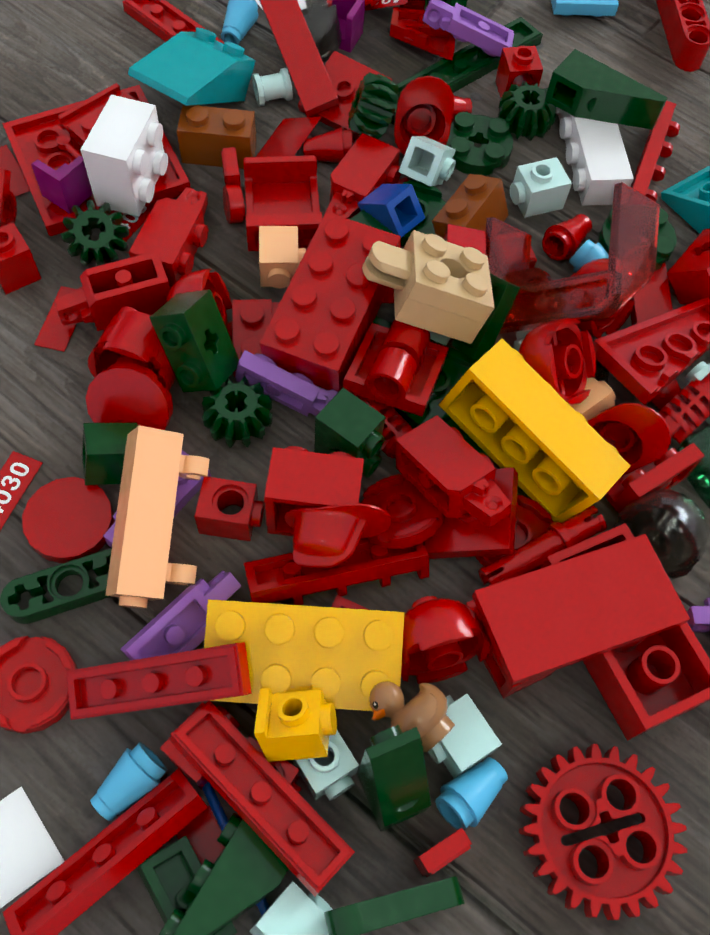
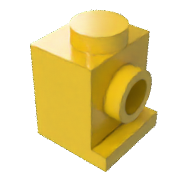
(294, 724)

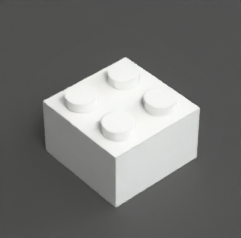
(125, 155)

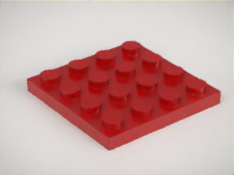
(35, 139)

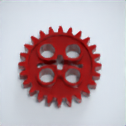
(618, 877)

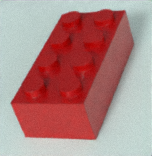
(327, 303)
(650, 677)

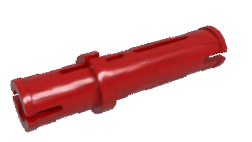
(533, 554)

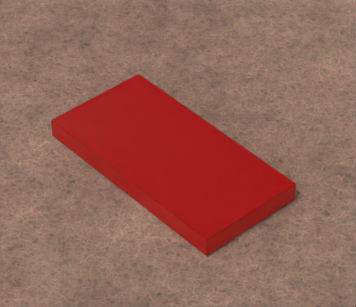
(578, 608)

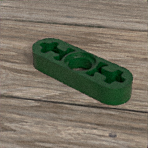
(39, 606)
(394, 908)

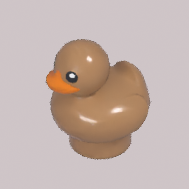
(424, 711)

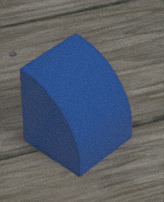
(394, 207)

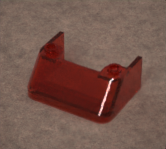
(586, 295)

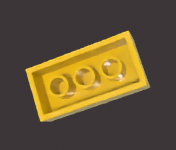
(533, 429)
(311, 648)

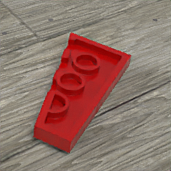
(656, 350)

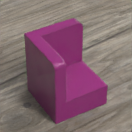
(351, 21)
(64, 186)

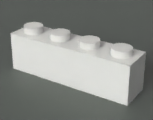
(595, 156)

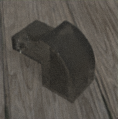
(324, 27)

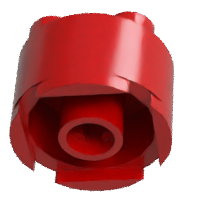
(131, 340)

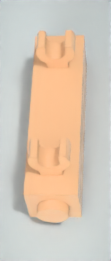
(146, 517)

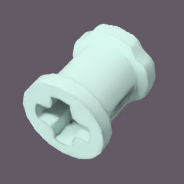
(272, 86)

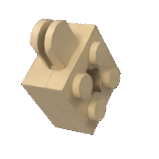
(435, 284)

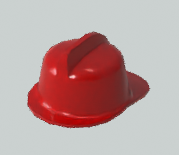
(424, 110)
(635, 432)
(331, 533)

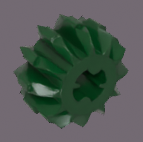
(373, 105)
(527, 110)
(81, 229)
(237, 412)

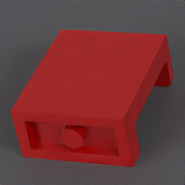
(281, 194)

